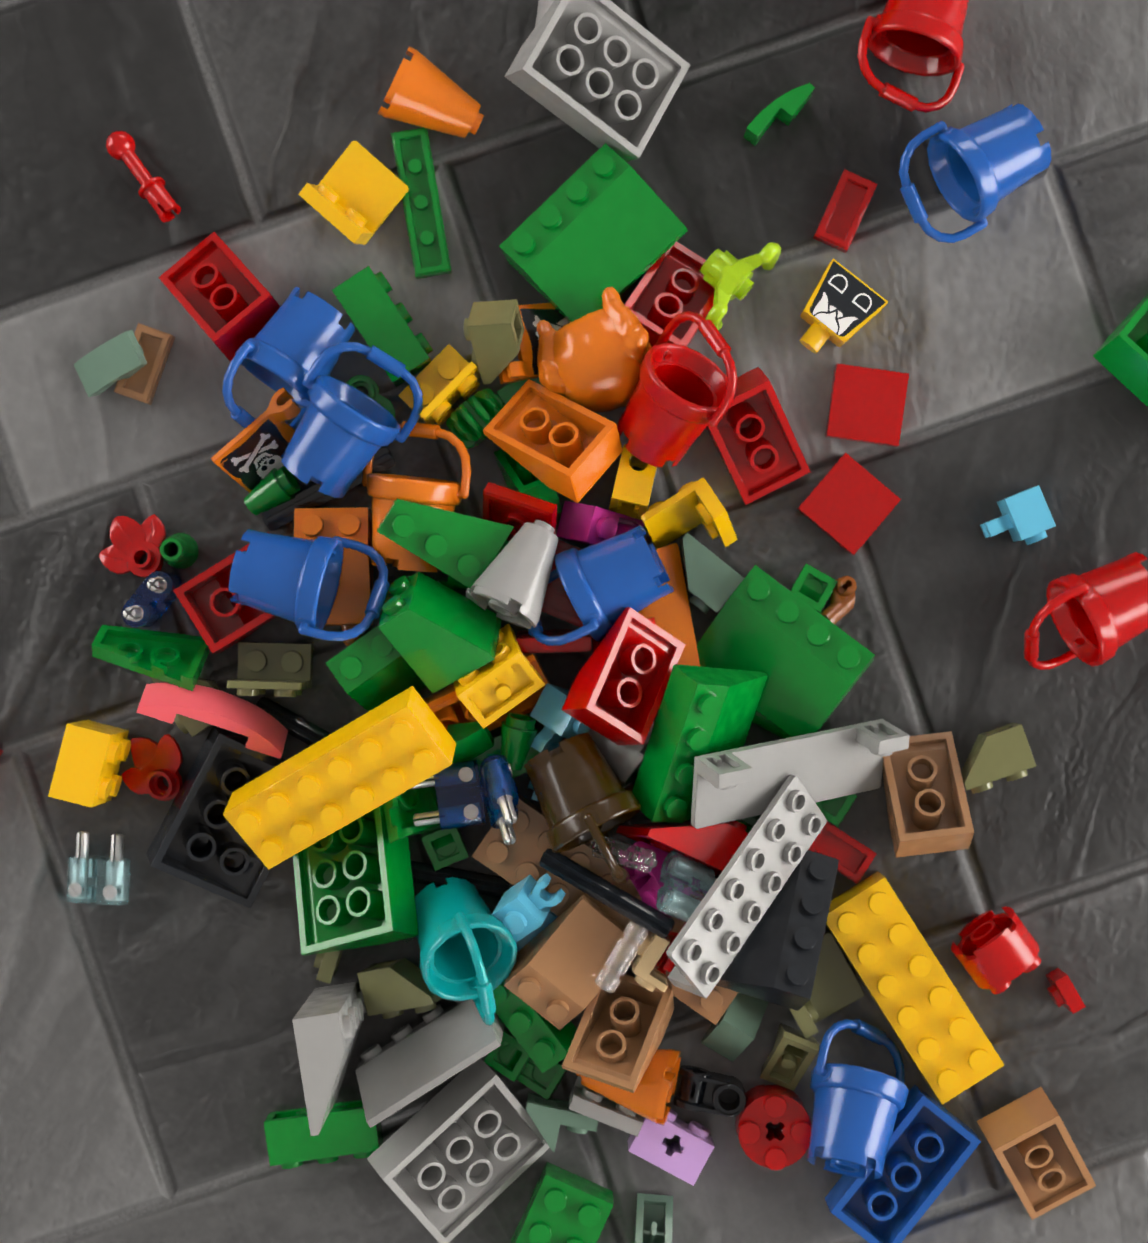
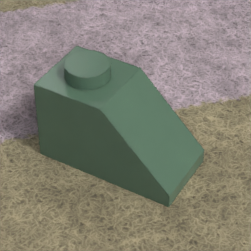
(707, 576)

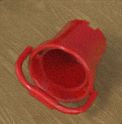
(918, 40)
(677, 395)
(1093, 612)

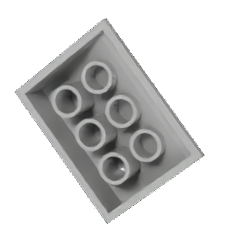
(599, 73)
(325, 1041)
(423, 1057)
(459, 1151)

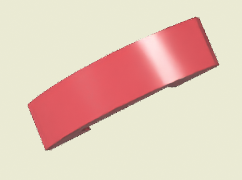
(217, 709)

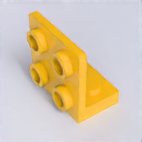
(356, 194)
(443, 384)
(684, 511)
(500, 683)

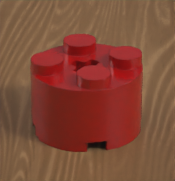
(996, 950)
(771, 1146)

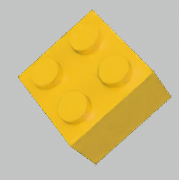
(89, 763)

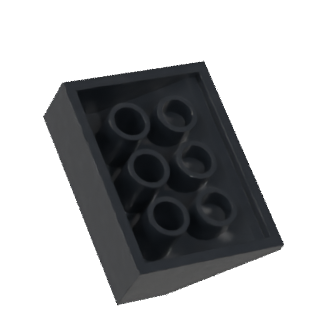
(197, 838)
(785, 946)

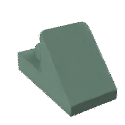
(552, 1113)

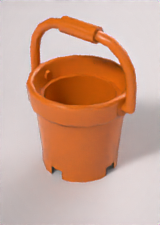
(421, 490)

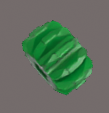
(473, 416)

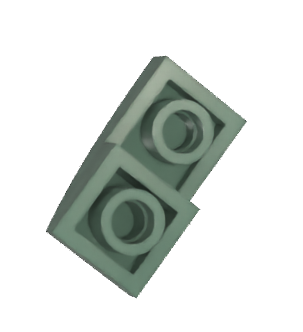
(110, 362)

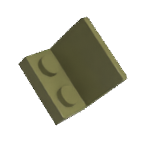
(273, 666)
(832, 988)

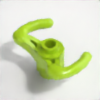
(732, 277)

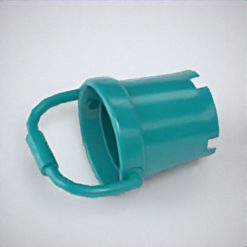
(462, 945)

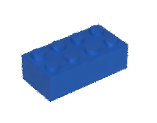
(920, 1162)

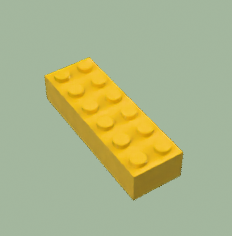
(340, 778)
(911, 988)

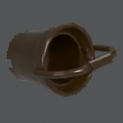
(581, 797)

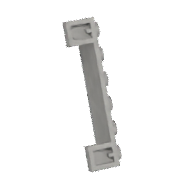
(827, 762)
(745, 889)

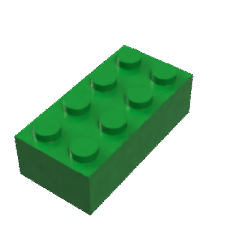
(564, 1209)

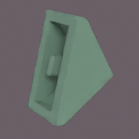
(736, 1027)
(653, 1219)

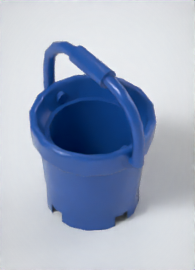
(976, 166)
(287, 349)
(344, 425)
(301, 580)
(605, 582)
(854, 1106)

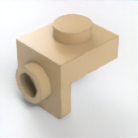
(647, 957)

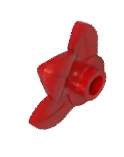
(131, 543)
(153, 763)

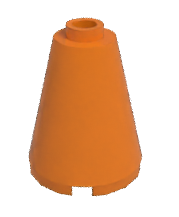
(430, 99)
(653, 1090)

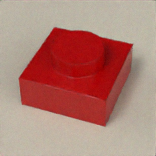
(1063, 991)

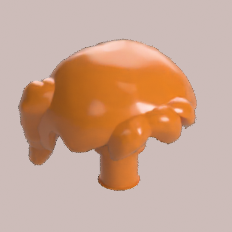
(595, 356)

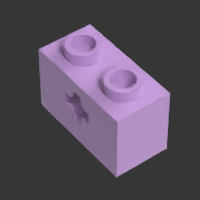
(679, 1159)

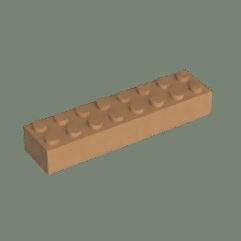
(522, 859)

